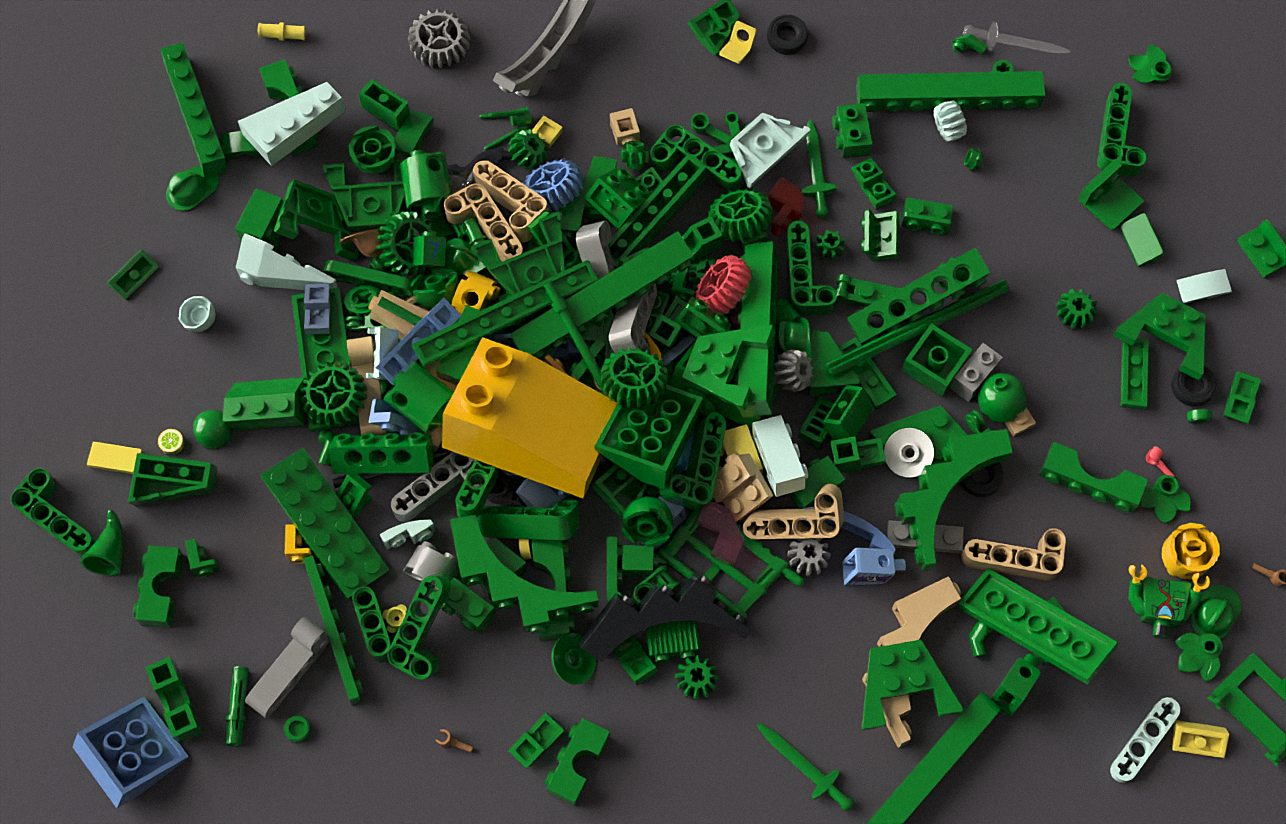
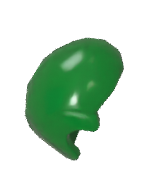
(211, 430)

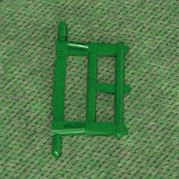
(756, 589)

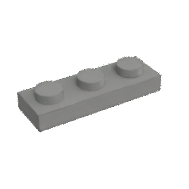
(946, 537)

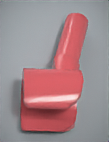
(1153, 457)

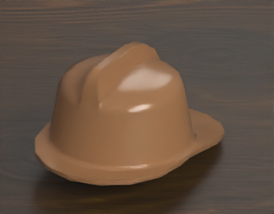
(366, 242)

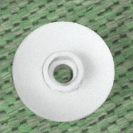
(896, 452)

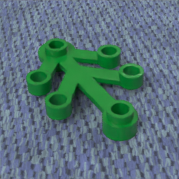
(701, 118)

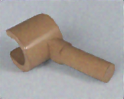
(1274, 576)
(453, 742)

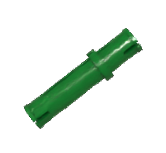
(237, 707)

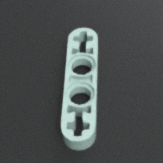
(1143, 738)

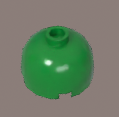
(372, 150)
(435, 286)
(1002, 397)
(647, 521)

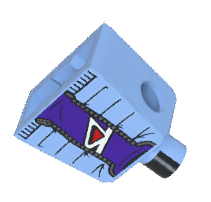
(871, 566)

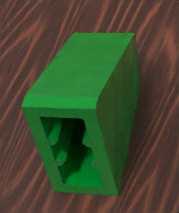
(823, 351)

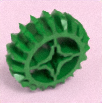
(741, 214)
(407, 223)
(332, 377)
(632, 383)

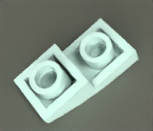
(1204, 286)
(416, 530)

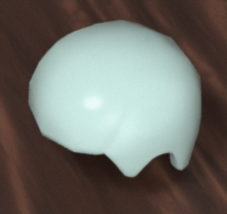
(197, 314)

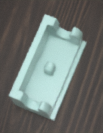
(385, 341)

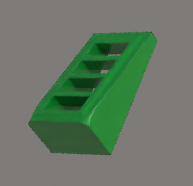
(808, 436)

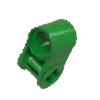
(660, 577)

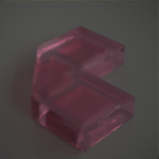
(729, 539)

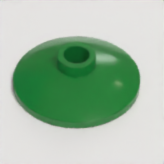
(581, 662)

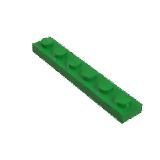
(337, 640)

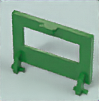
(1247, 712)

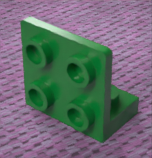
(617, 195)
(1110, 197)

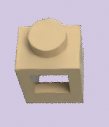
(624, 127)

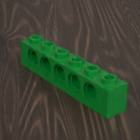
(969, 262)

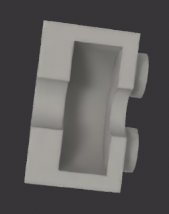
(427, 561)

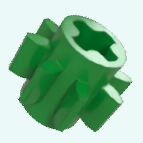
(634, 155)
(830, 244)

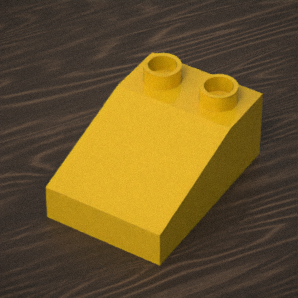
(526, 418)

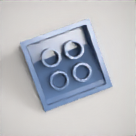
(129, 751)

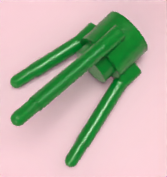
(518, 117)

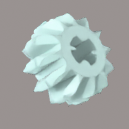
(950, 121)

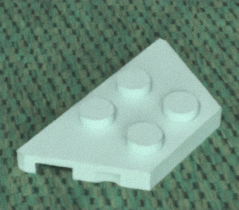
(764, 145)

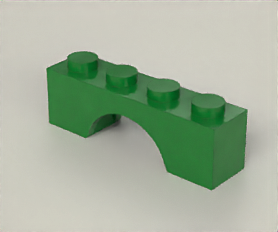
(280, 85)
(700, 238)
(1064, 468)
(549, 557)

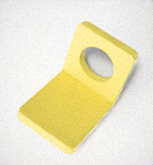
(736, 48)

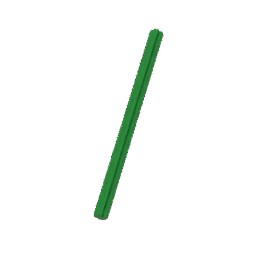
(916, 327)

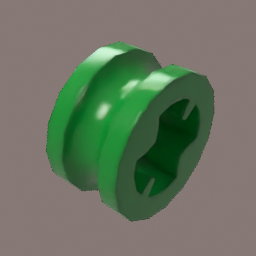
(1003, 64)

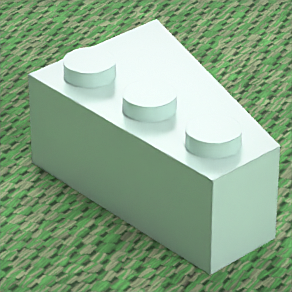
(779, 455)

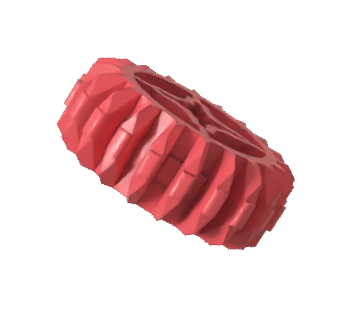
(724, 284)

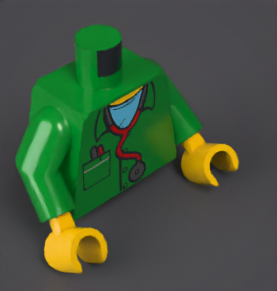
(1163, 601)

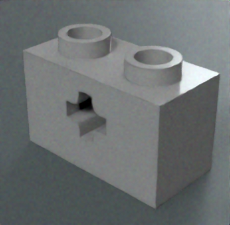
(975, 371)

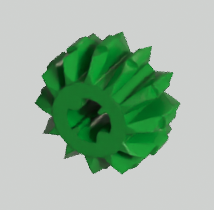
(528, 149)
(1080, 317)
(686, 677)

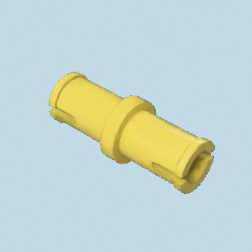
(281, 31)

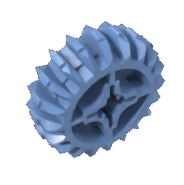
(556, 182)

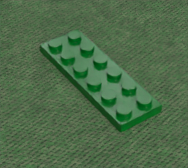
(319, 348)
(324, 523)
(1038, 626)

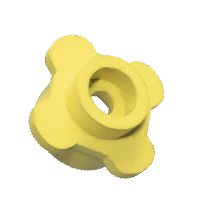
(390, 614)

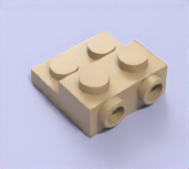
(741, 486)

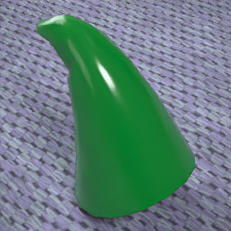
(107, 551)

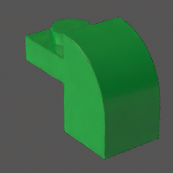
(666, 329)
(853, 455)

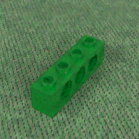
(370, 460)

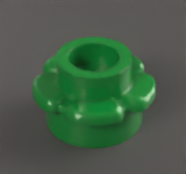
(973, 159)

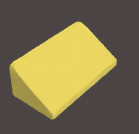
(1199, 739)

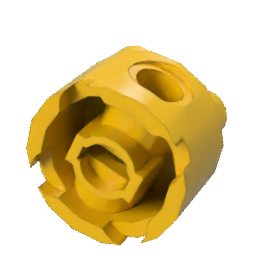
(484, 287)
(1190, 551)

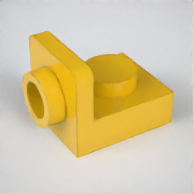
(293, 541)

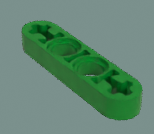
(364, 276)

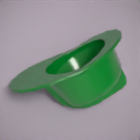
(190, 188)
(461, 258)
(794, 336)
(1216, 611)

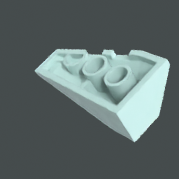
(266, 268)

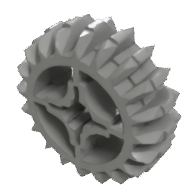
(437, 30)

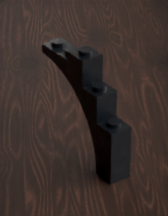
(693, 602)

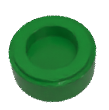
(1199, 416)
(297, 729)

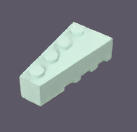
(291, 122)

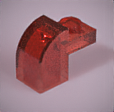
(789, 202)

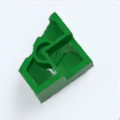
(714, 25)

